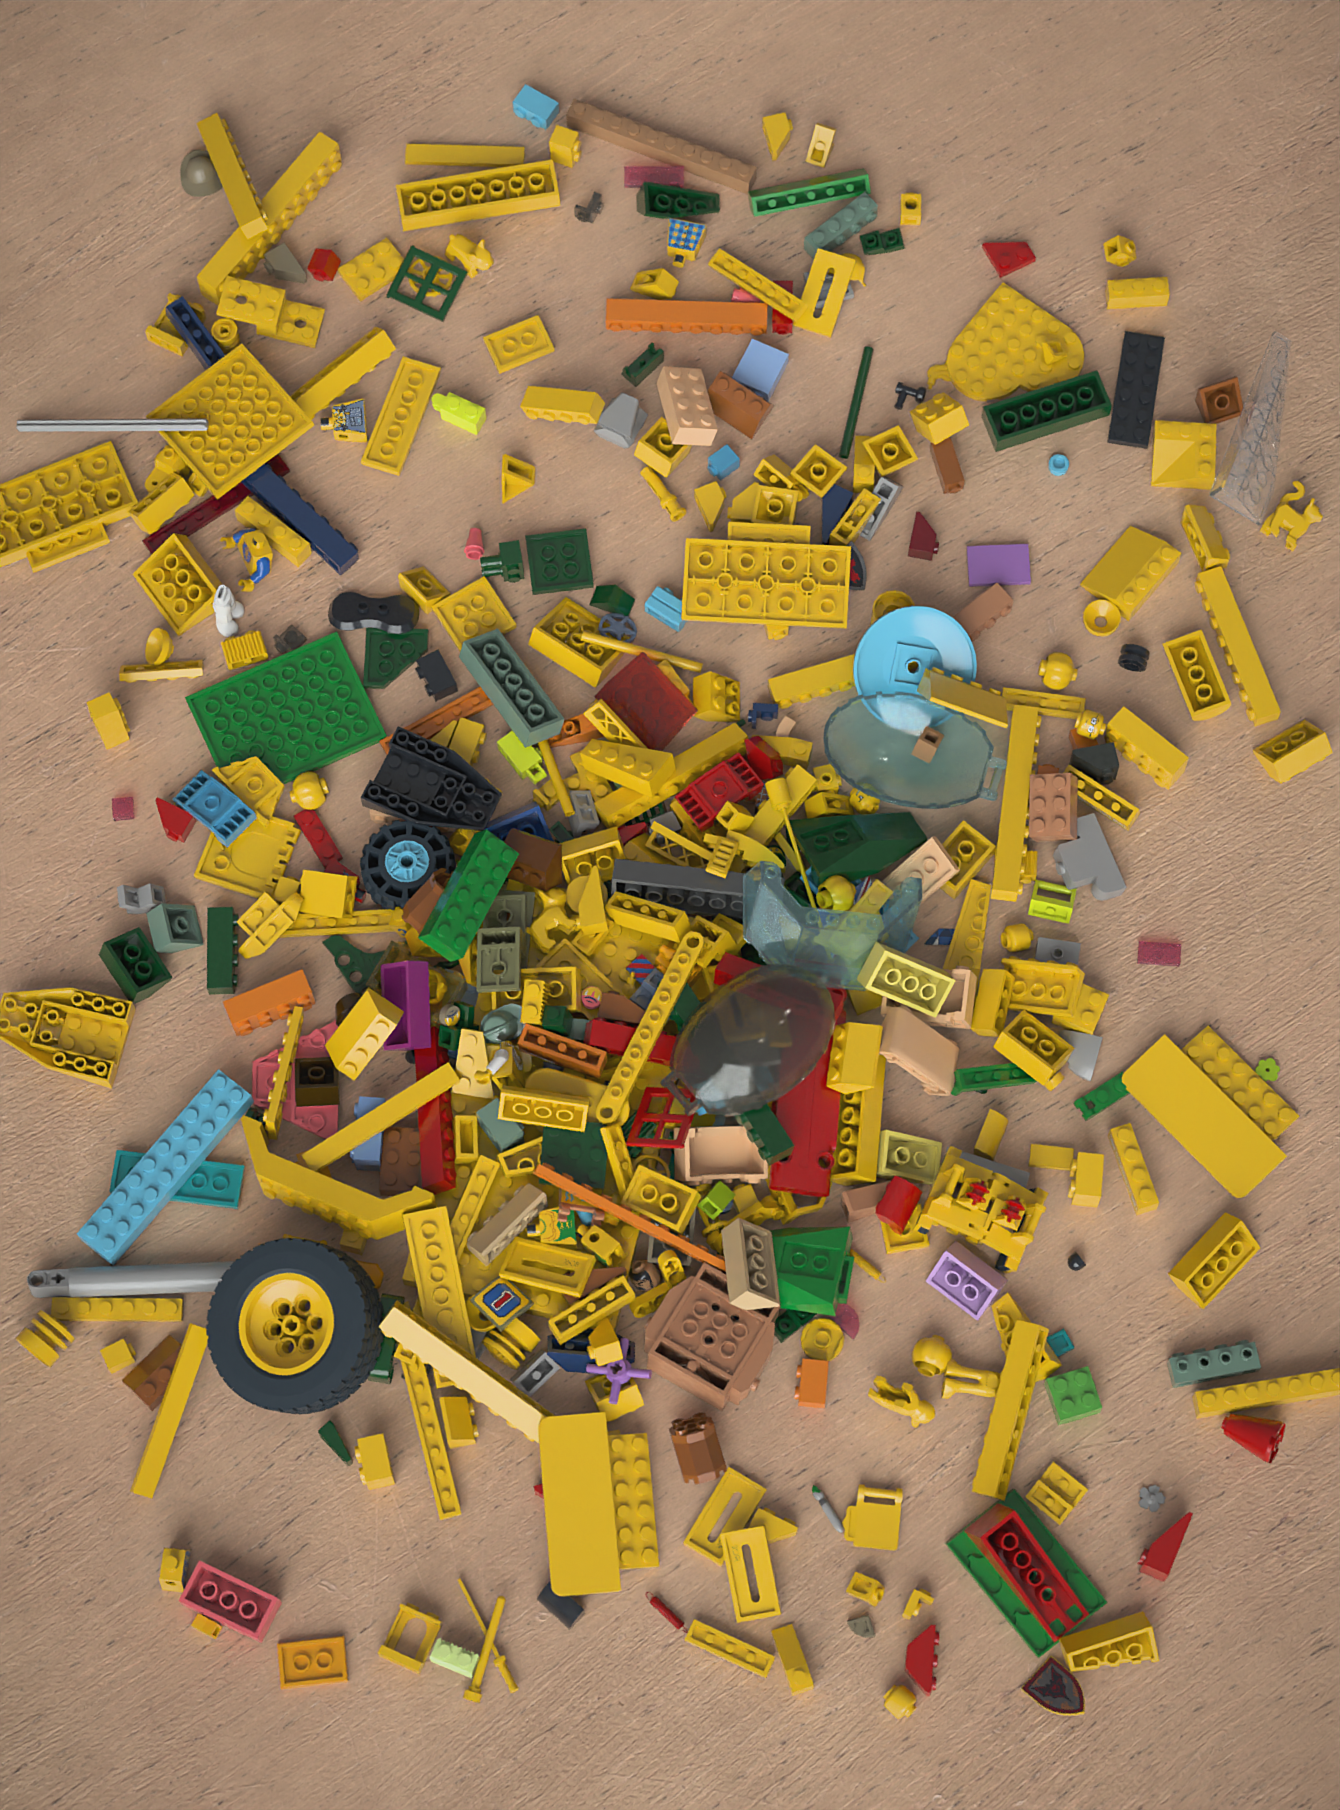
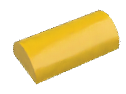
(1197, 676)

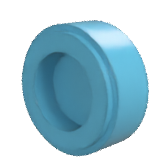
(1058, 464)

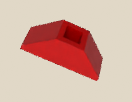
(921, 1659)

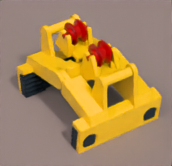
(1011, 1207)

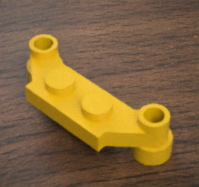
(755, 1214)

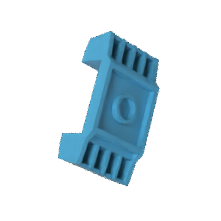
(215, 807)

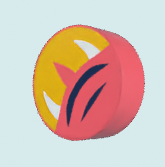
(591, 997)

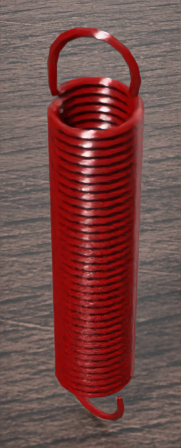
(666, 1612)

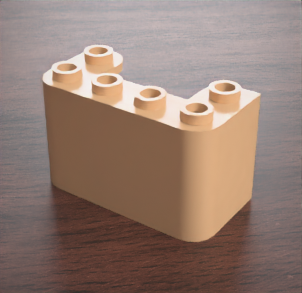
(957, 1007)
(718, 1154)

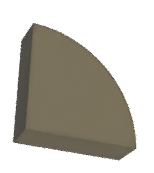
(862, 1626)

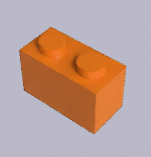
(812, 1383)

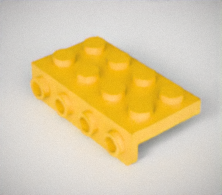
(1044, 986)

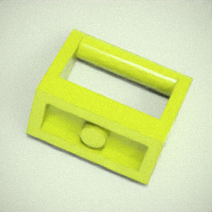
(1049, 907)

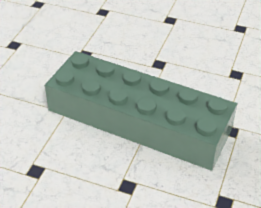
(511, 688)

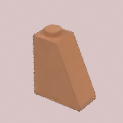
(862, 1201)

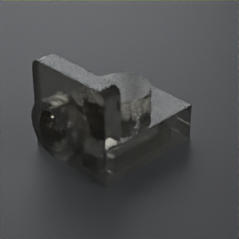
(289, 640)

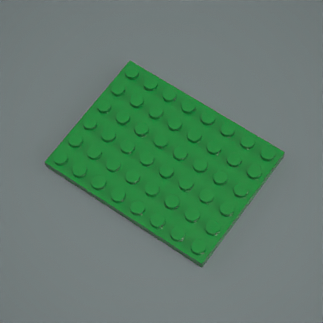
(289, 712)

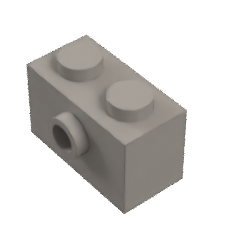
(1057, 951)

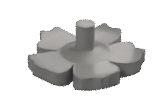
(1151, 1498)

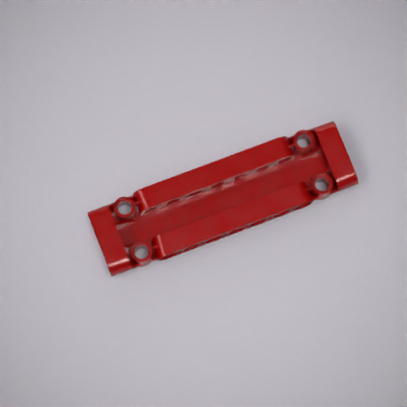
(811, 1121)

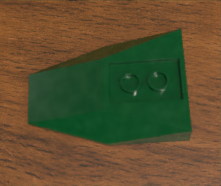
(855, 843)

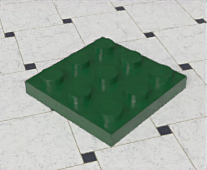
(559, 561)
(576, 1154)

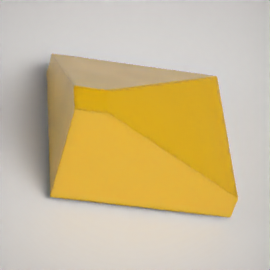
(1053, 351)

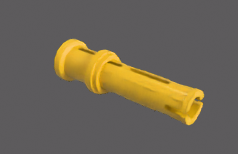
(667, 500)

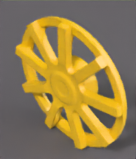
(436, 280)

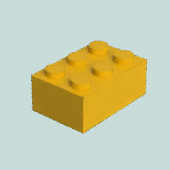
(970, 853)
(1033, 1047)

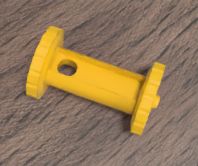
(718, 1225)

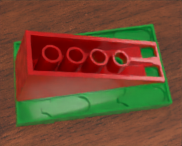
(1026, 1573)

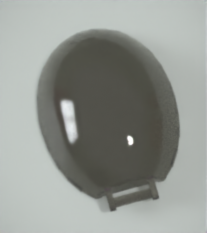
(751, 1040)

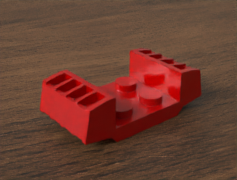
(725, 782)

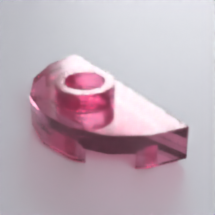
(847, 1320)

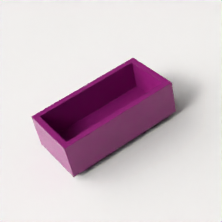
(408, 988)

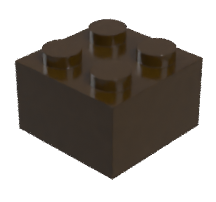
(316, 1082)

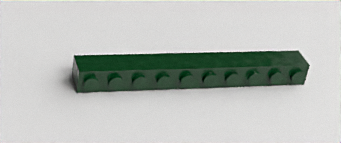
(760, 1124)

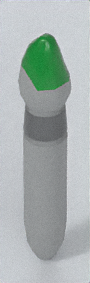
(819, 1495)

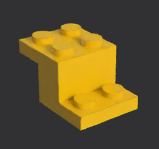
(719, 937)

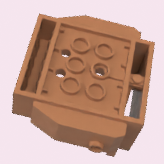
(738, 1348)

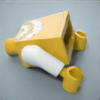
(505, 1068)

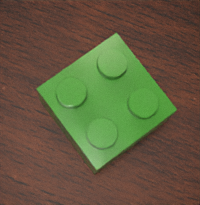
(1073, 1395)

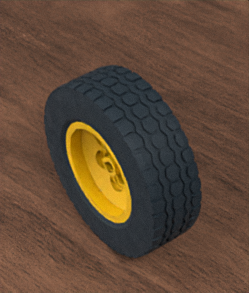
(252, 1306)

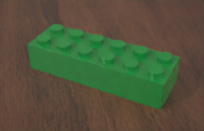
(468, 895)

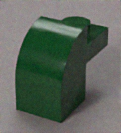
(450, 1036)

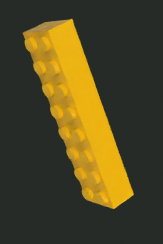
(478, 195)

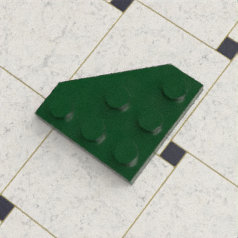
(391, 654)

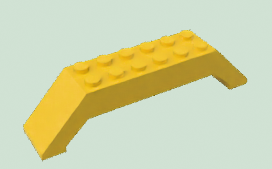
(327, 1196)

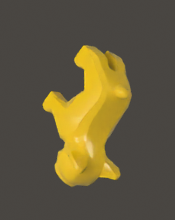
(469, 253)
(551, 919)
(902, 1400)

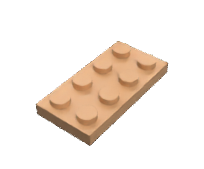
(930, 863)

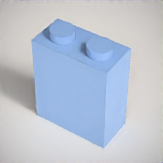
(761, 368)

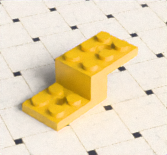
(270, 311)

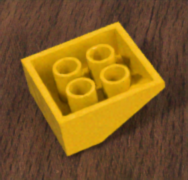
(1183, 455)

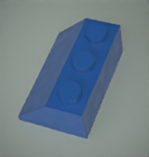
(527, 819)

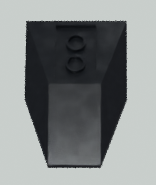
(430, 786)

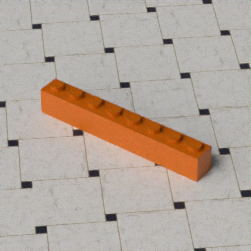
(686, 316)

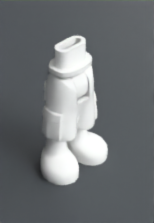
(225, 610)

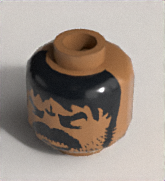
(644, 1275)

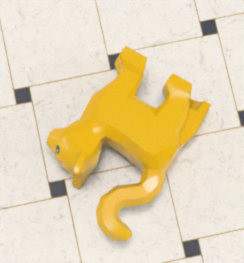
(1290, 519)

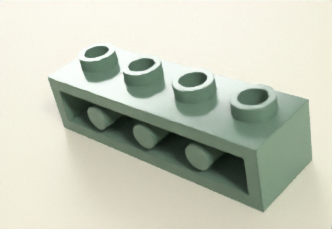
(842, 225)
(1213, 1364)

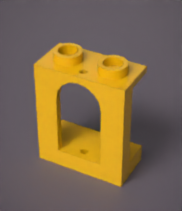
(404, 1615)

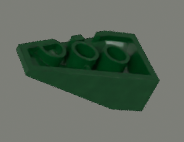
(673, 202)

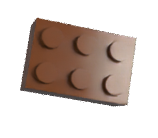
(400, 1161)

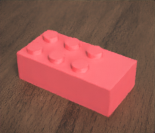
(230, 1601)

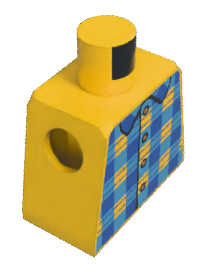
(684, 240)
(174, 1569)

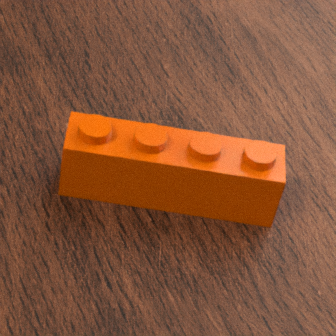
(562, 1051)

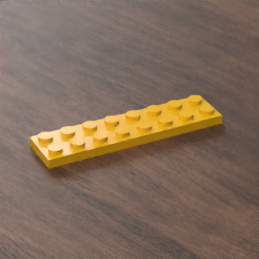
(438, 1278)

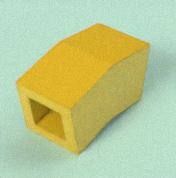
(206, 1626)

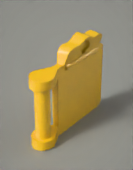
(871, 1523)

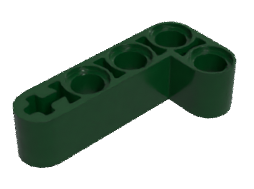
(384, 1367)

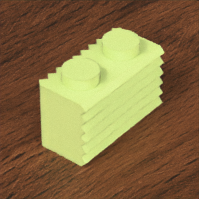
(454, 1658)

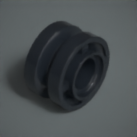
(1133, 657)

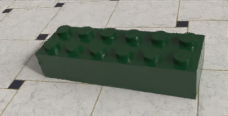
(1046, 411)

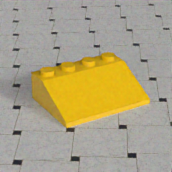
(1131, 570)
(179, 583)
(559, 639)
(964, 696)

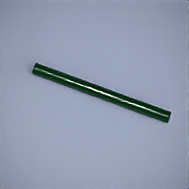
(856, 402)

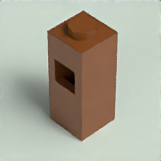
(947, 466)

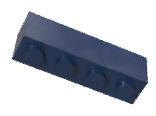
(194, 332)

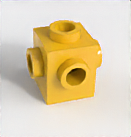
(1120, 251)
(827, 779)

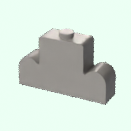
(1089, 861)

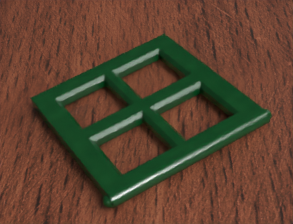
(427, 283)

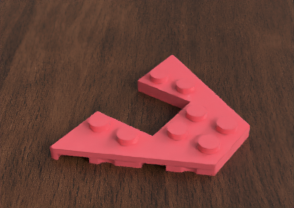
(314, 1119)

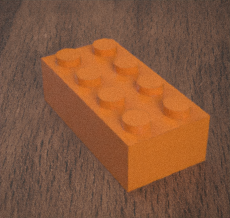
(269, 1003)

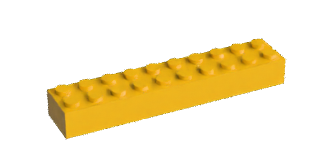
(282, 205)

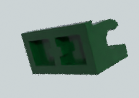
(643, 365)

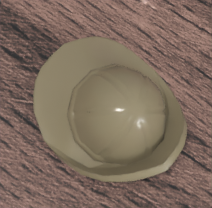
(199, 174)

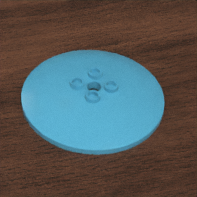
(909, 636)

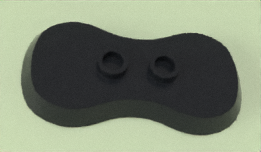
(392, 614)

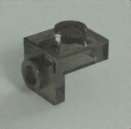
(594, 207)

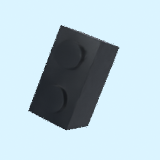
(436, 676)

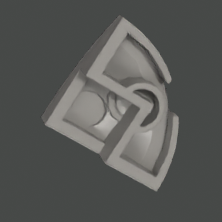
(1085, 1053)

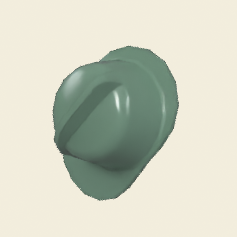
(502, 1024)

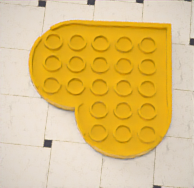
(1005, 349)

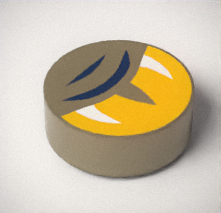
(449, 1015)

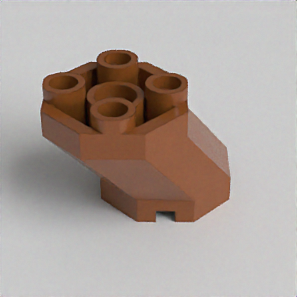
(424, 900)
(697, 1448)

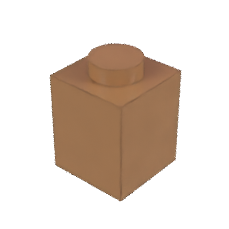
(927, 744)

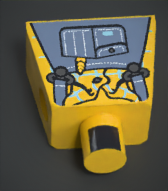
(347, 421)

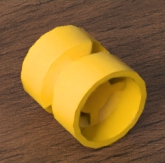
(226, 334)

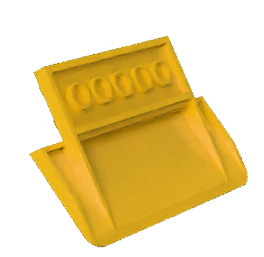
(1213, 1108)
(595, 1503)

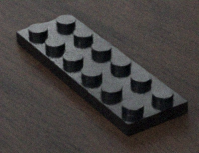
(1136, 390)

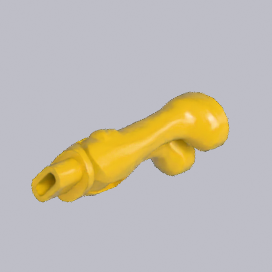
(987, 1386)

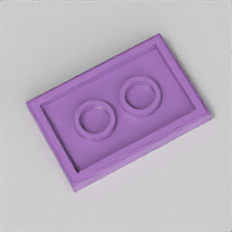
(998, 565)

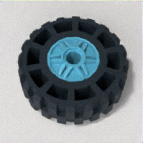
(402, 861)

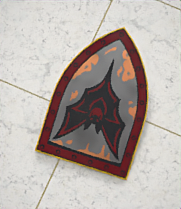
(1056, 1689)

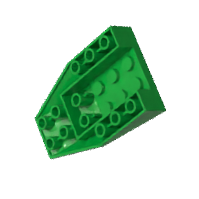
(810, 1266)

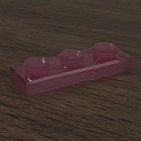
(666, 175)

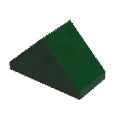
(612, 599)

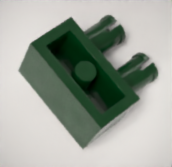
(507, 562)

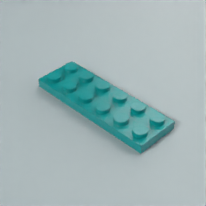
(209, 1185)

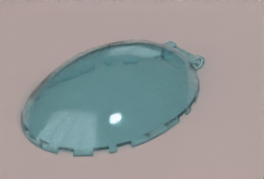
(873, 743)

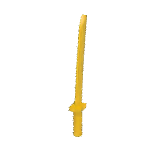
(499, 1661)

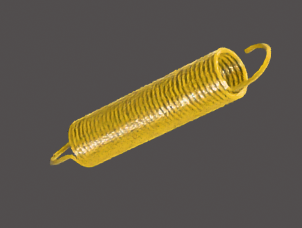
(865, 1265)

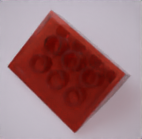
(647, 702)

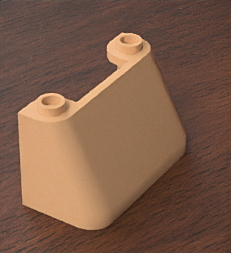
(919, 1050)

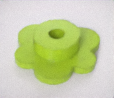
(1270, 1065)

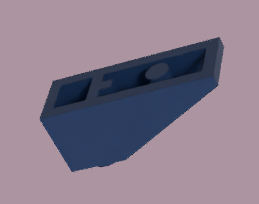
(834, 506)

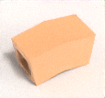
(786, 727)

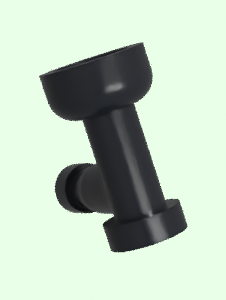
(903, 391)

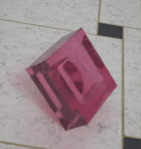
(123, 808)

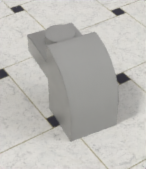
(140, 899)

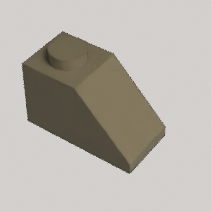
(284, 265)

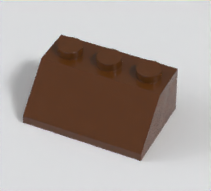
(538, 860)

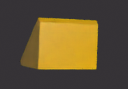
(422, 588)

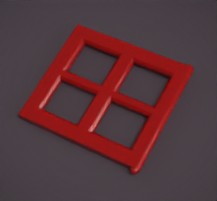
(662, 1118)

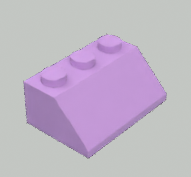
(966, 1280)

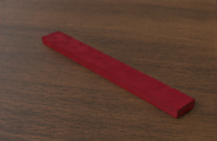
(208, 510)

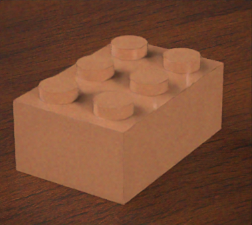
(1053, 807)

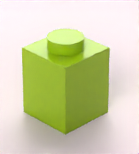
(716, 1200)

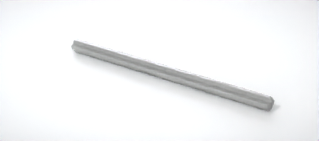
(44, 425)

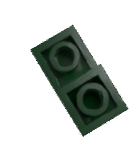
(881, 243)
(790, 1323)

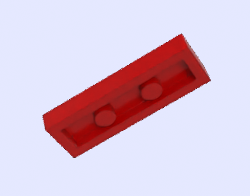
(317, 836)

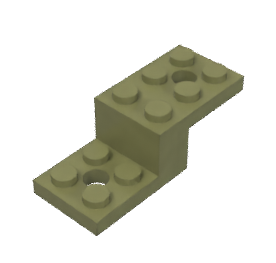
(502, 945)

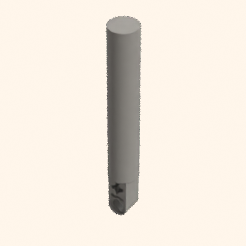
(127, 1279)

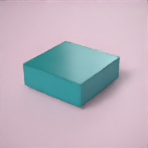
(1060, 1343)

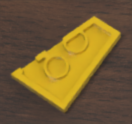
(470, 1058)

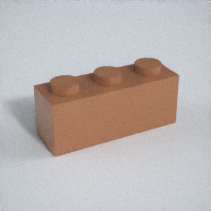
(984, 611)

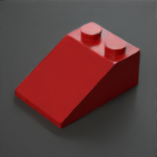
(1161, 1554)

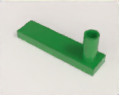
(990, 1077)

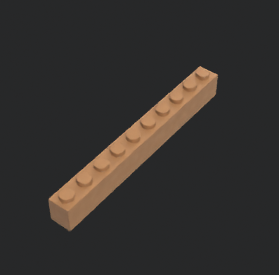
(661, 146)

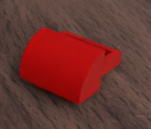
(898, 1203)

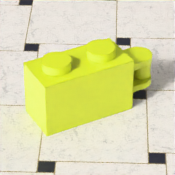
(460, 412)
(522, 759)

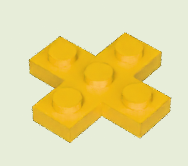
(586, 780)

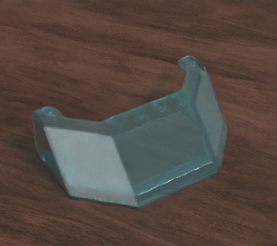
(822, 940)

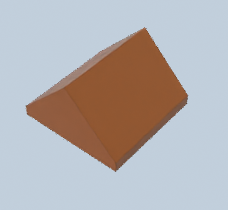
(1220, 401)

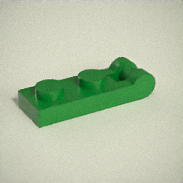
(1102, 1097)

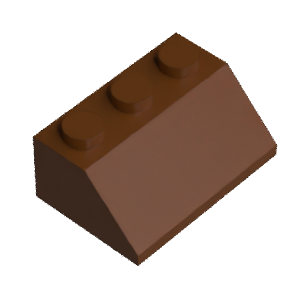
(738, 404)
(153, 1373)

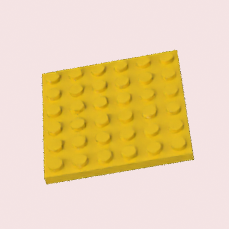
(246, 416)

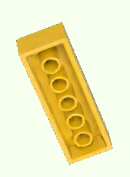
(859, 1133)

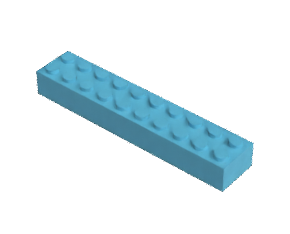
(165, 1167)

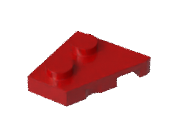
(1008, 256)

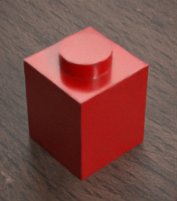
(324, 265)

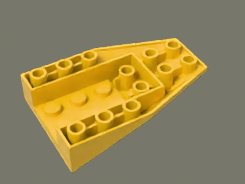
(68, 1030)

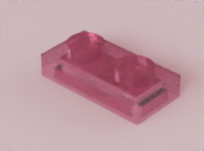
(1159, 953)

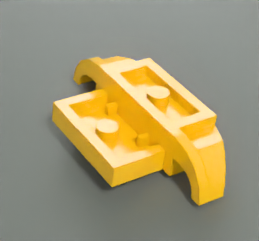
(267, 922)

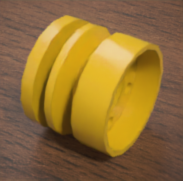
(888, 602)
(45, 1338)
(510, 1342)

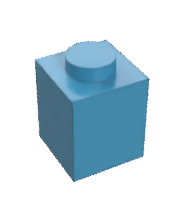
(723, 462)

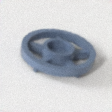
(617, 628)

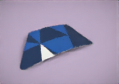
(941, 937)

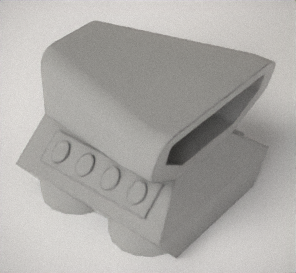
(621, 421)

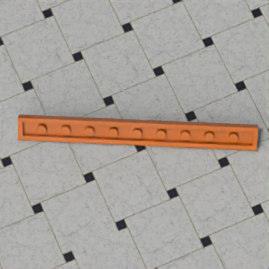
(624, 1213)

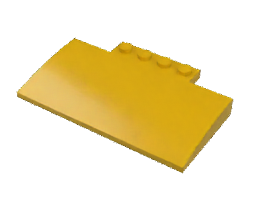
(63, 508)
(766, 578)

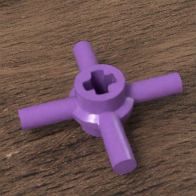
(621, 1376)

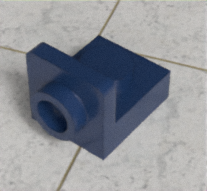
(764, 711)

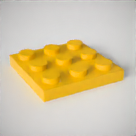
(473, 612)

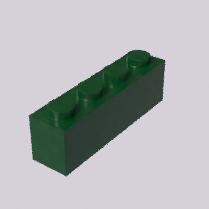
(221, 950)

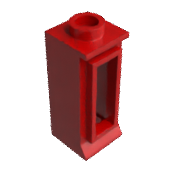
(780, 323)

